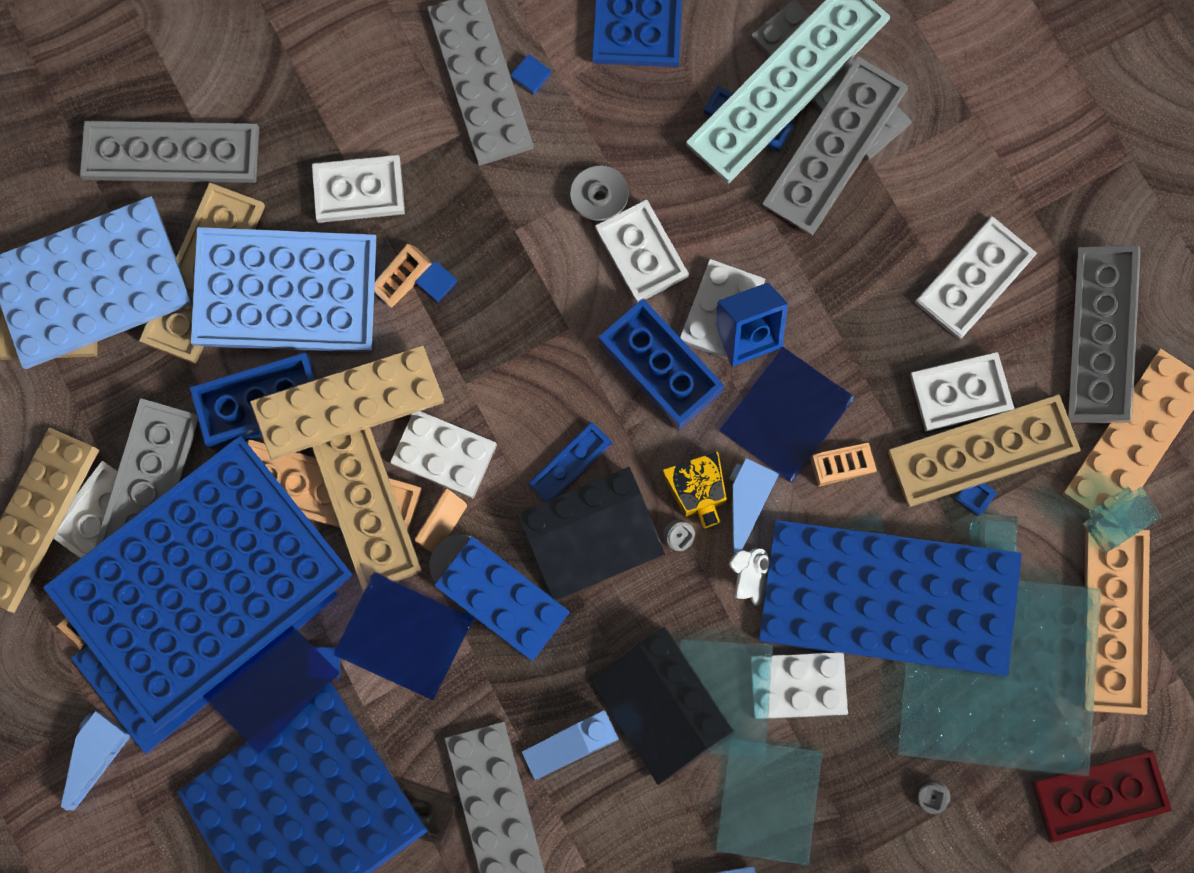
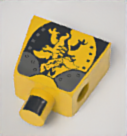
(698, 487)

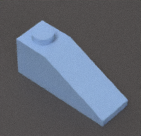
(748, 496)
(570, 745)
(92, 753)

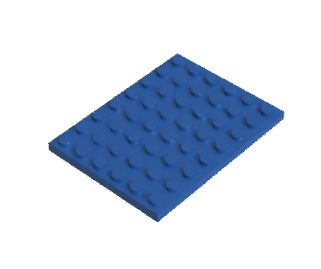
(198, 583)

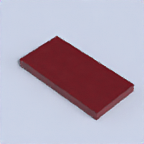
(1110, 796)

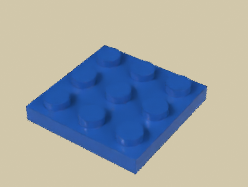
(637, 32)

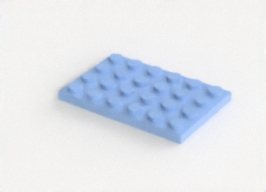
(90, 282)
(283, 290)

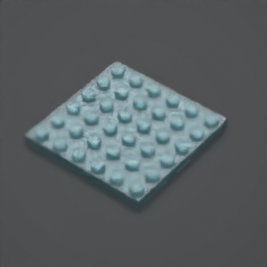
(1020, 721)

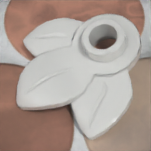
(752, 572)

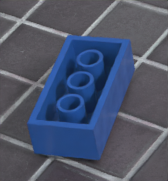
(660, 364)
(225, 403)
(501, 599)

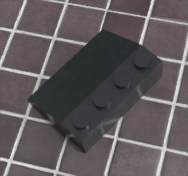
(591, 533)
(662, 706)

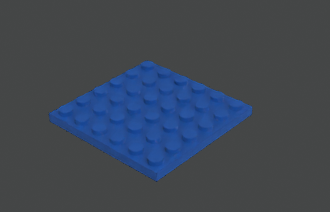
(306, 801)

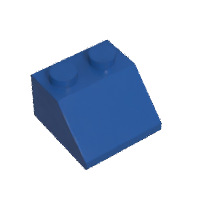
(751, 323)

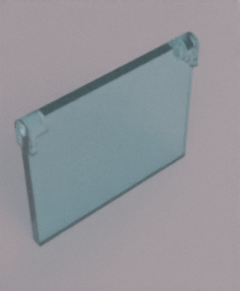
(740, 686)
(770, 805)

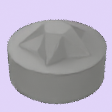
(679, 535)
(933, 797)

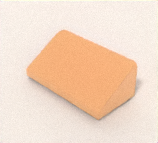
(441, 520)

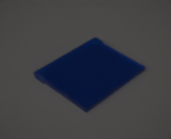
(787, 414)
(403, 636)
(272, 688)

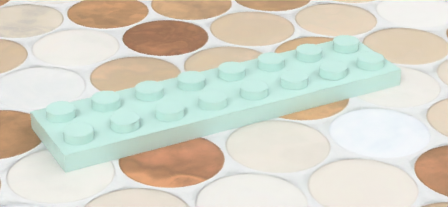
(785, 84)

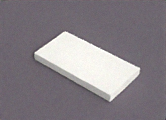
(975, 278)

